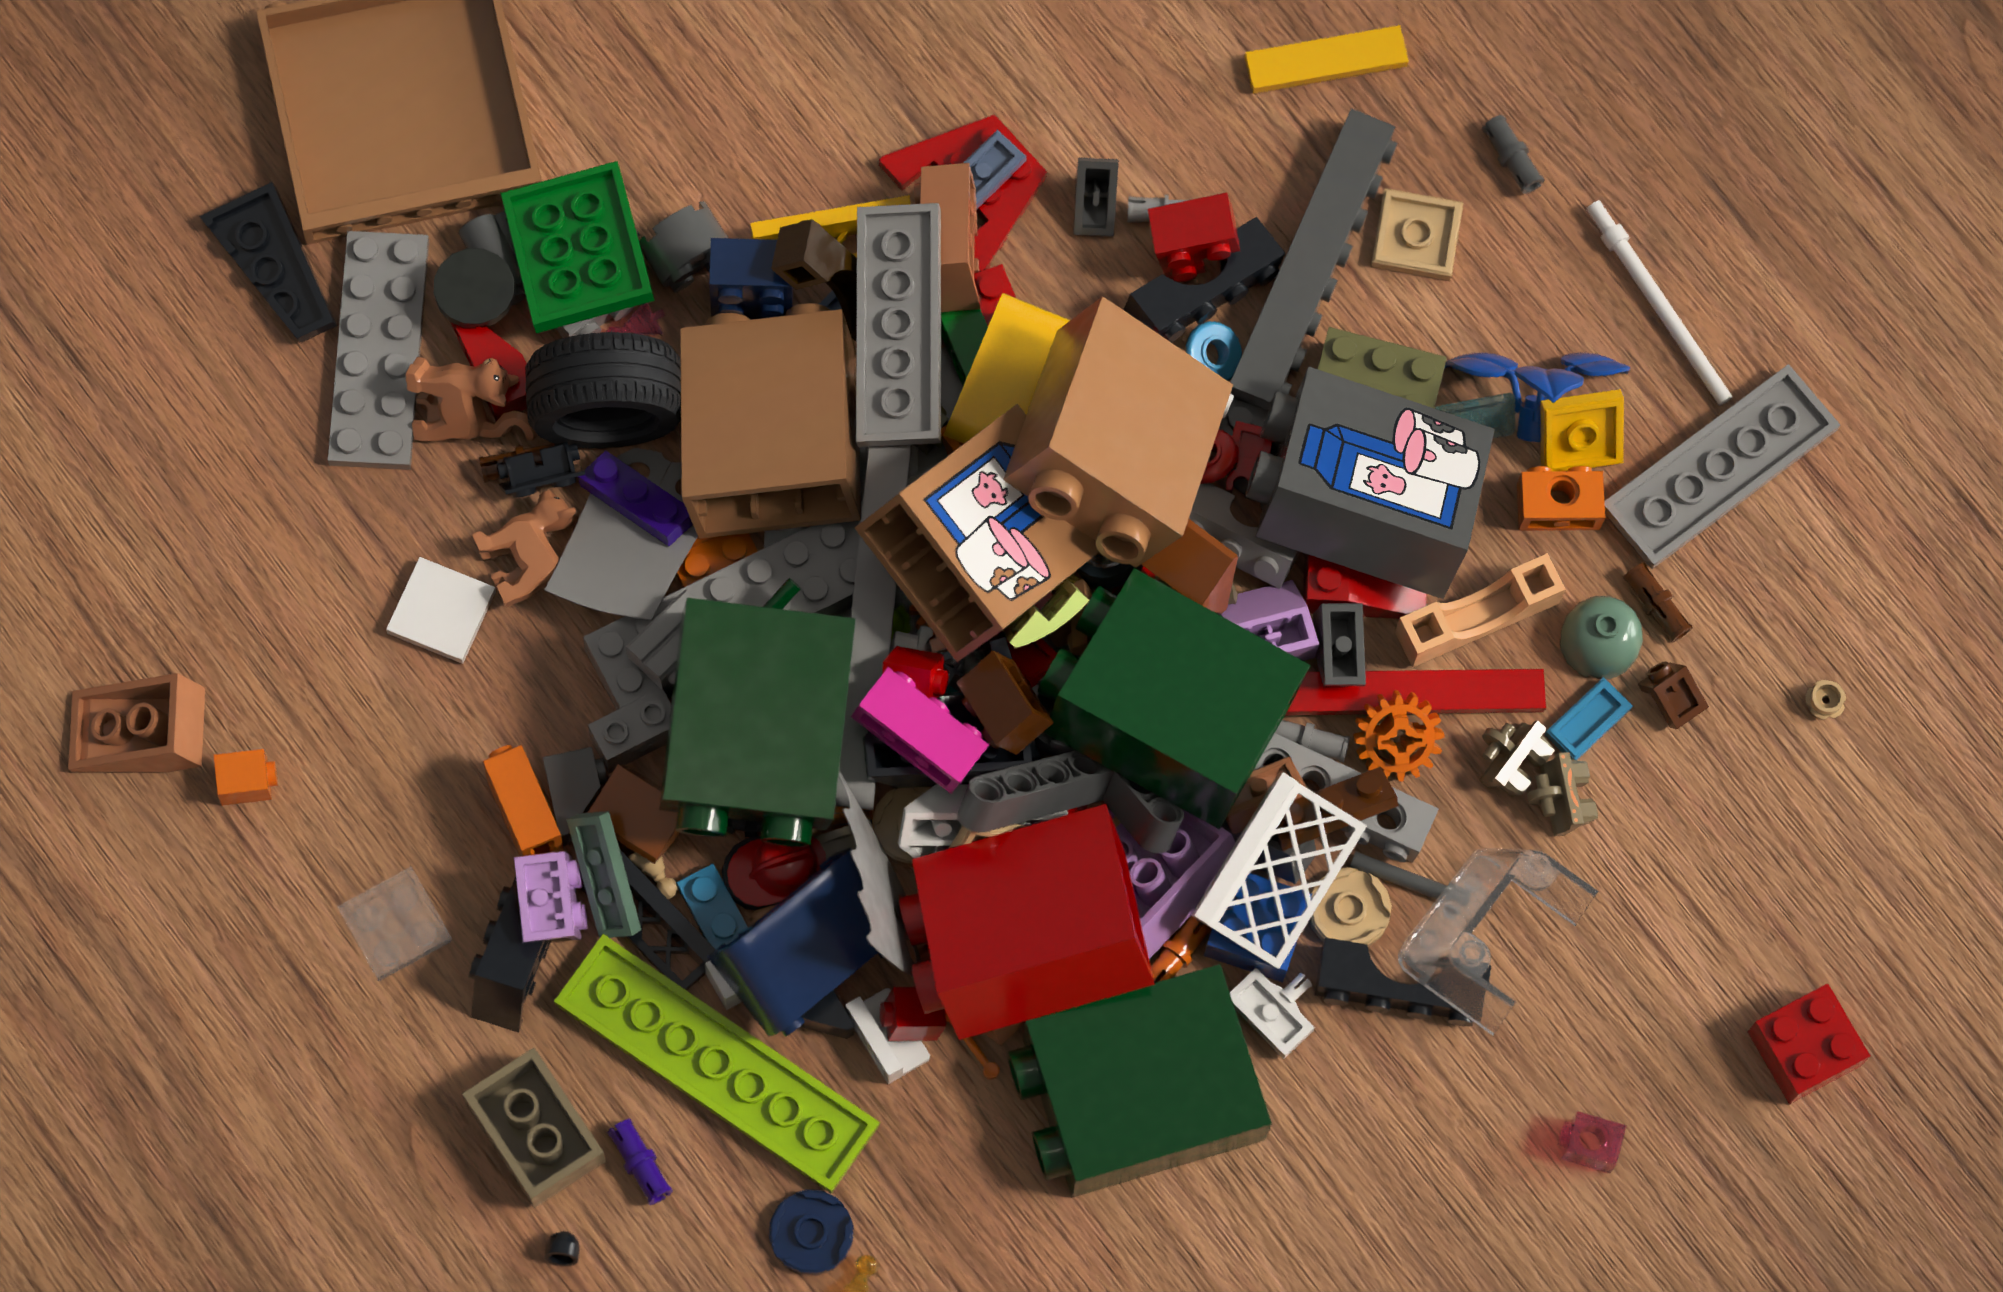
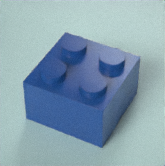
(1270, 939)

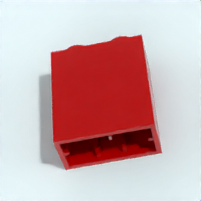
(1026, 923)

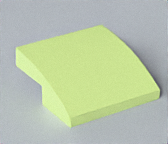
(1038, 623)

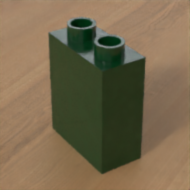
(1171, 695)
(756, 720)
(1140, 1082)

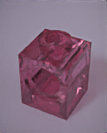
(1609, 1135)

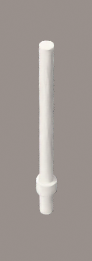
(1616, 239)

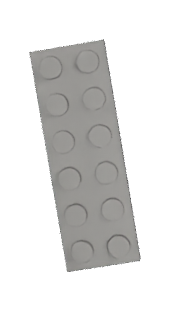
(898, 325)
(375, 348)
(1720, 466)

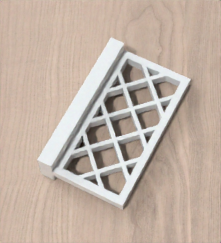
(1247, 851)

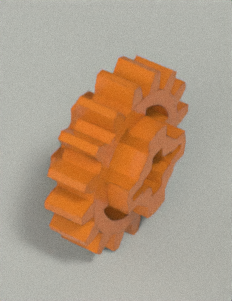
(1414, 737)

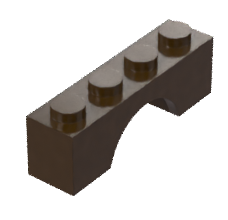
(810, 257)

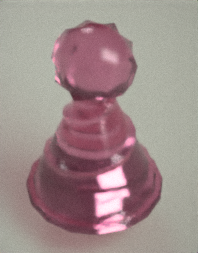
(643, 322)

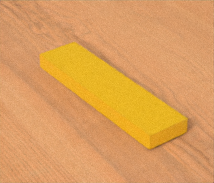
(1326, 59)

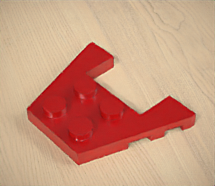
(955, 147)

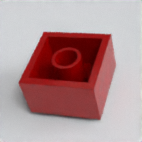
(1808, 1043)

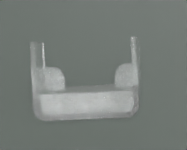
(1451, 959)

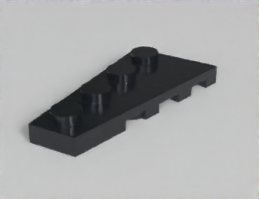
(269, 252)

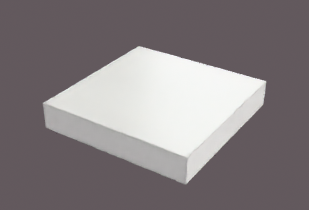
(441, 610)

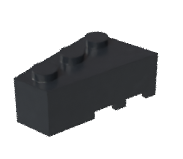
(506, 968)

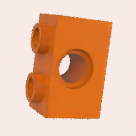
(1542, 513)

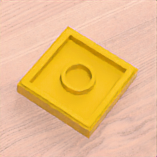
(1583, 430)

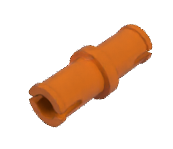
(1178, 951)

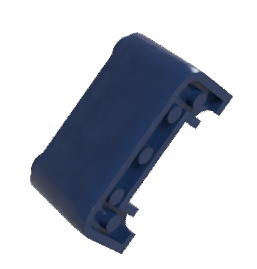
(800, 947)

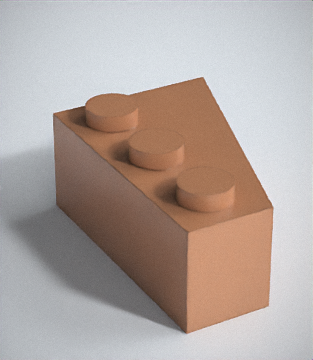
(956, 193)

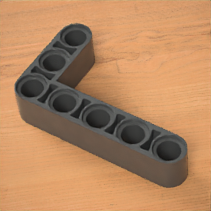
(1064, 784)

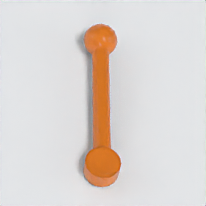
(990, 1069)

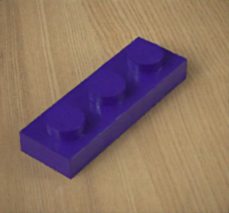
(636, 498)

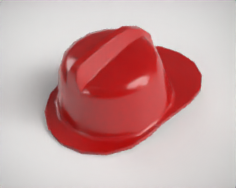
(769, 872)

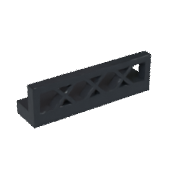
(675, 924)

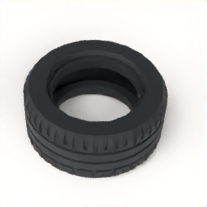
(604, 390)

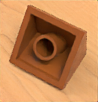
(1197, 568)
(636, 813)

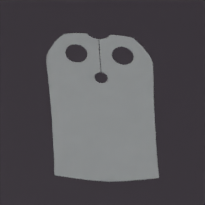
(614, 561)

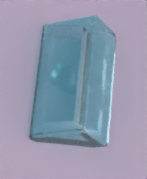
(1491, 411)

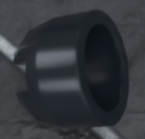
(562, 1249)

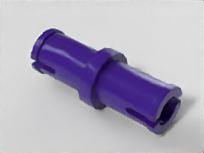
(640, 1161)

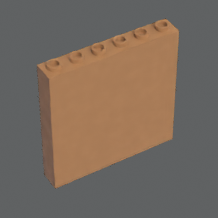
(396, 110)

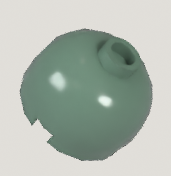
(1601, 637)

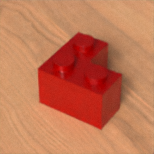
(1193, 231)

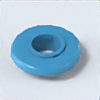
(1223, 339)

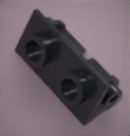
(525, 476)

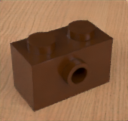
(1003, 703)

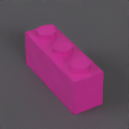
(920, 729)

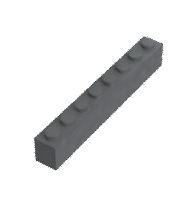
(1312, 259)

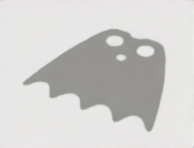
(879, 890)

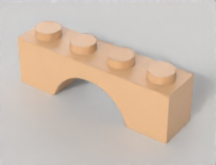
(1510, 599)

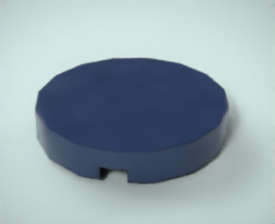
(811, 1232)

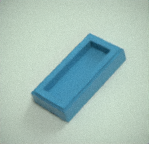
(1588, 719)

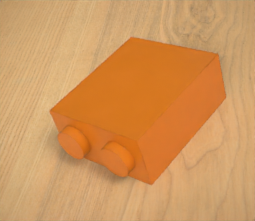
(522, 802)

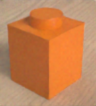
(244, 776)

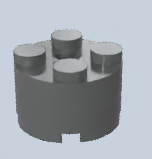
(682, 245)

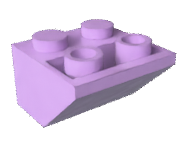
(1277, 617)

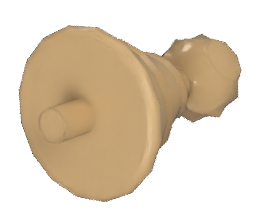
(656, 871)

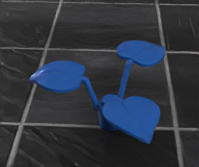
(1548, 382)

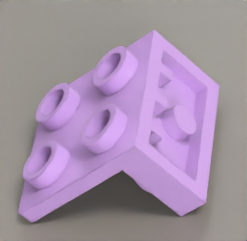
(549, 897)

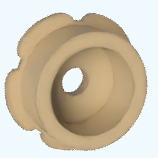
(1827, 689)

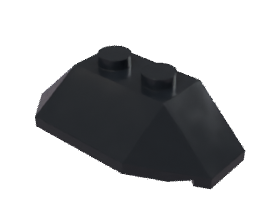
(891, 768)

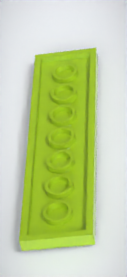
(717, 1063)

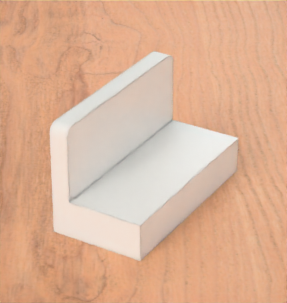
(891, 1057)

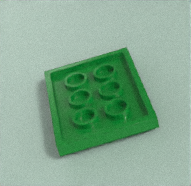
(577, 247)

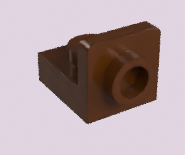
(1674, 693)

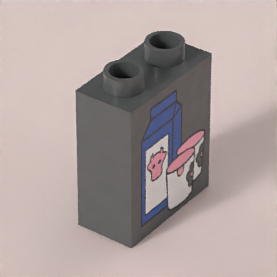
(1370, 481)

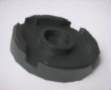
(474, 288)

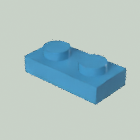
(711, 906)

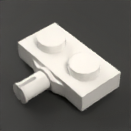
(1273, 1010)

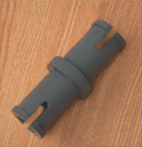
(1513, 154)

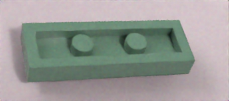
(604, 874)

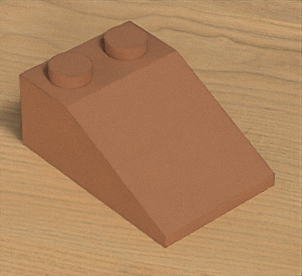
(138, 726)

